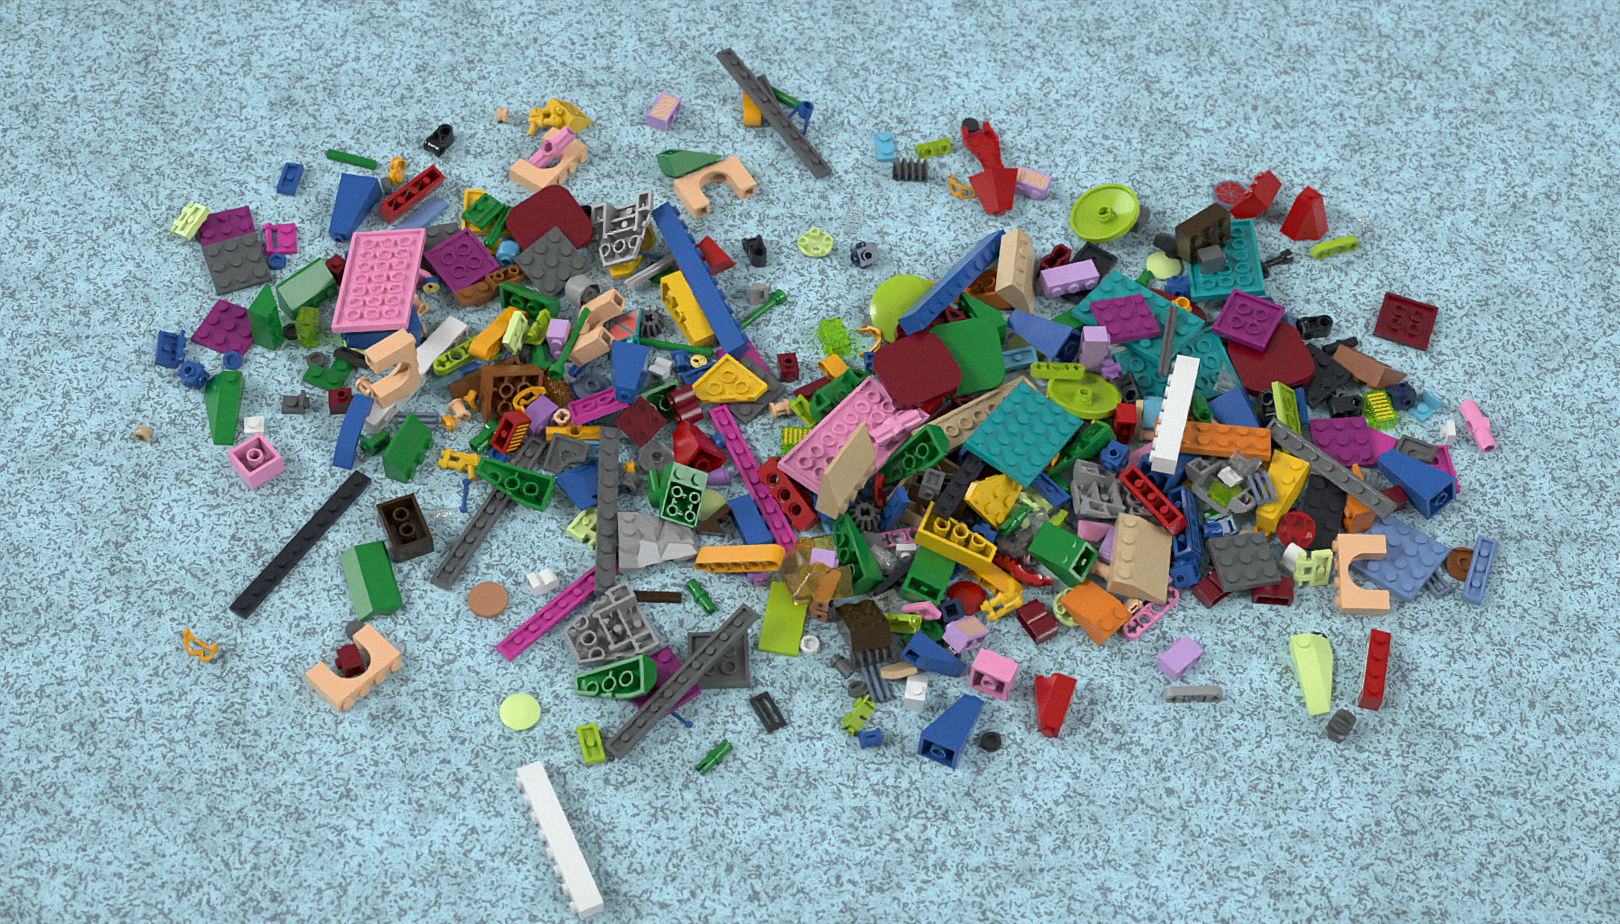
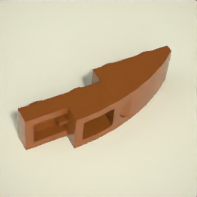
(487, 290)
(472, 381)

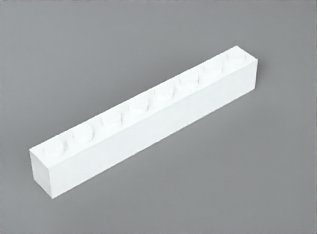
(445, 338)
(1175, 414)
(560, 840)

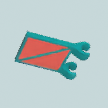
(625, 327)

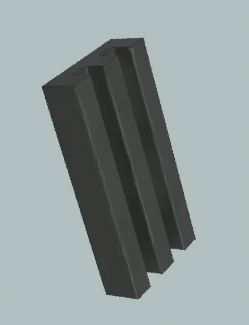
(351, 356)
(774, 726)

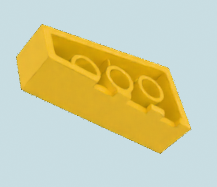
(685, 310)
(1287, 478)
(954, 541)

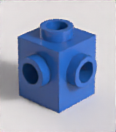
(1178, 286)
(193, 374)
(1115, 456)
(984, 528)
(1184, 573)

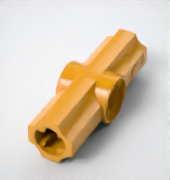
(588, 433)

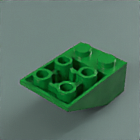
(678, 162)
(975, 308)
(681, 494)
(1063, 553)
(927, 577)

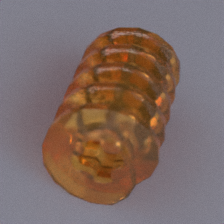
(557, 390)

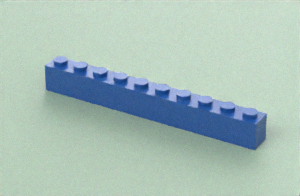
(700, 281)
(952, 284)

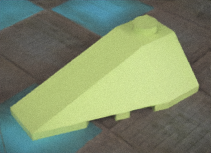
(1314, 669)

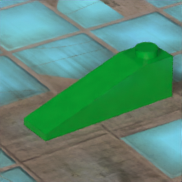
(223, 404)
(1084, 446)
(918, 453)
(522, 485)
(854, 552)
(618, 680)

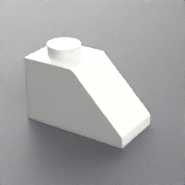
(915, 692)

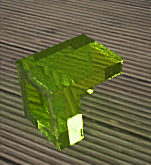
(1221, 494)

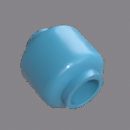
(507, 252)

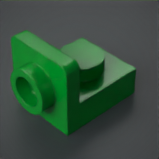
(375, 444)

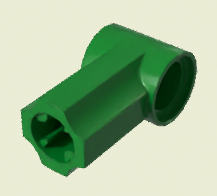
(540, 356)
(1200, 409)
(482, 441)
(654, 479)

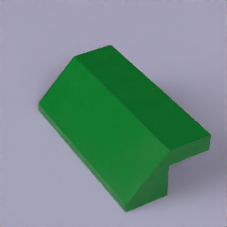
(371, 580)

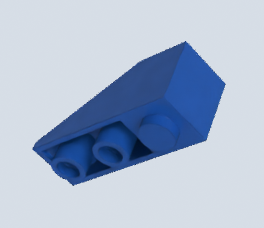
(930, 656)

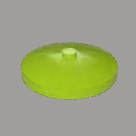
(1104, 213)
(893, 300)
(1085, 397)

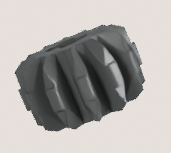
(651, 323)
(865, 516)
(1340, 725)

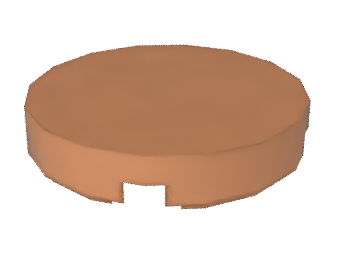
(488, 600)

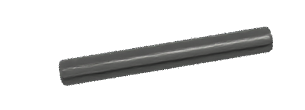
(1167, 341)

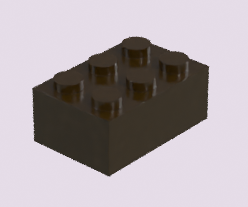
(1202, 230)
(405, 528)
(863, 625)

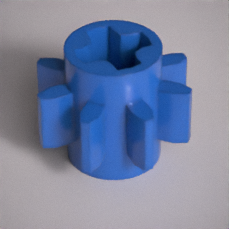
(1210, 529)

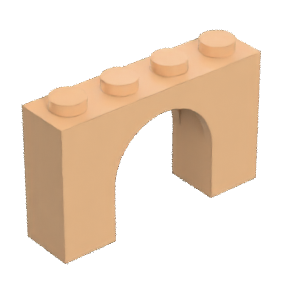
(726, 171)
(536, 178)
(594, 338)
(404, 378)
(1349, 597)
(343, 692)

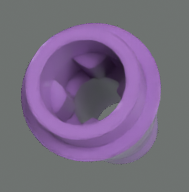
(718, 477)

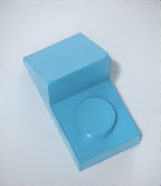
(1426, 406)
(1151, 410)

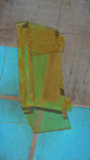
(817, 581)

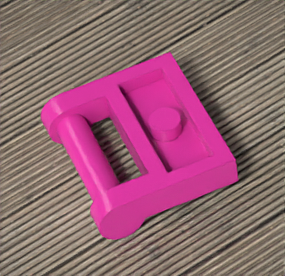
(286, 239)

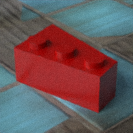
(1257, 196)

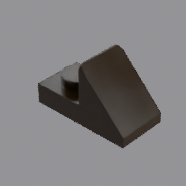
(711, 526)

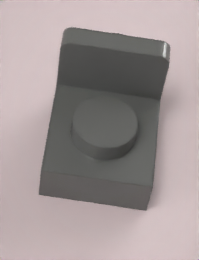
(295, 404)
(931, 484)

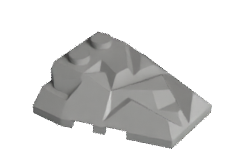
(621, 228)
(1206, 472)
(1101, 494)
(652, 540)
(611, 629)

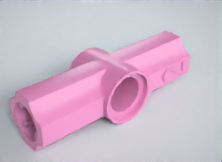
(553, 148)
(1478, 426)
(895, 428)

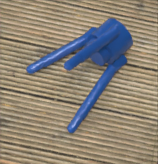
(804, 111)

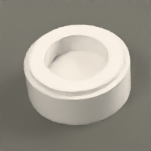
(809, 645)

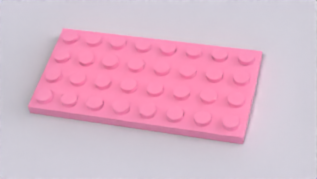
(379, 281)
(815, 452)

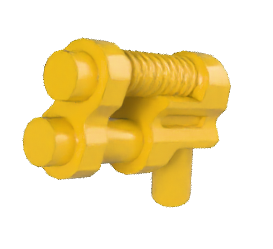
(538, 117)
(467, 462)
(1010, 600)

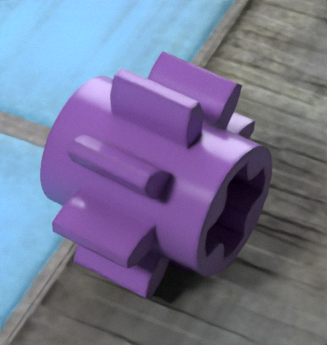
(1110, 370)
(756, 577)

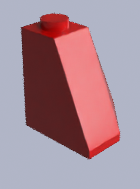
(995, 189)
(1306, 217)
(715, 256)
(696, 449)
(1052, 702)

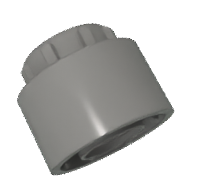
(582, 288)

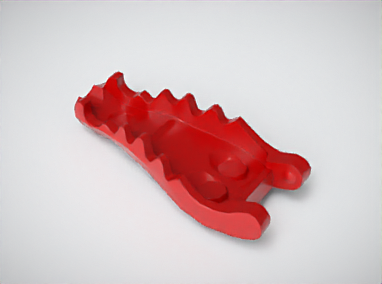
(983, 146)
(1021, 572)

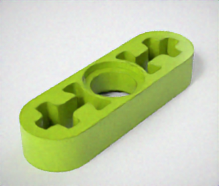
(1334, 246)
(452, 364)
(1055, 370)

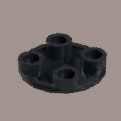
(1166, 243)

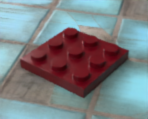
(1405, 321)

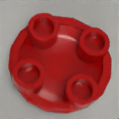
(877, 486)
(1296, 528)
(969, 594)

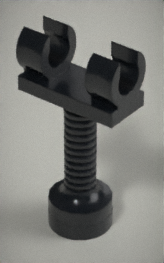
(1286, 257)

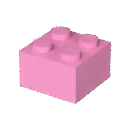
(256, 461)
(993, 674)

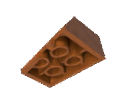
(1367, 369)
(501, 384)

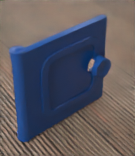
(580, 485)

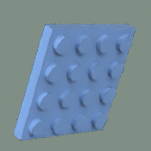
(1408, 559)

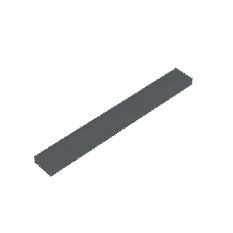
(1331, 469)

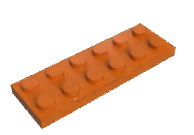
(1224, 440)

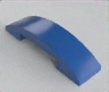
(351, 430)

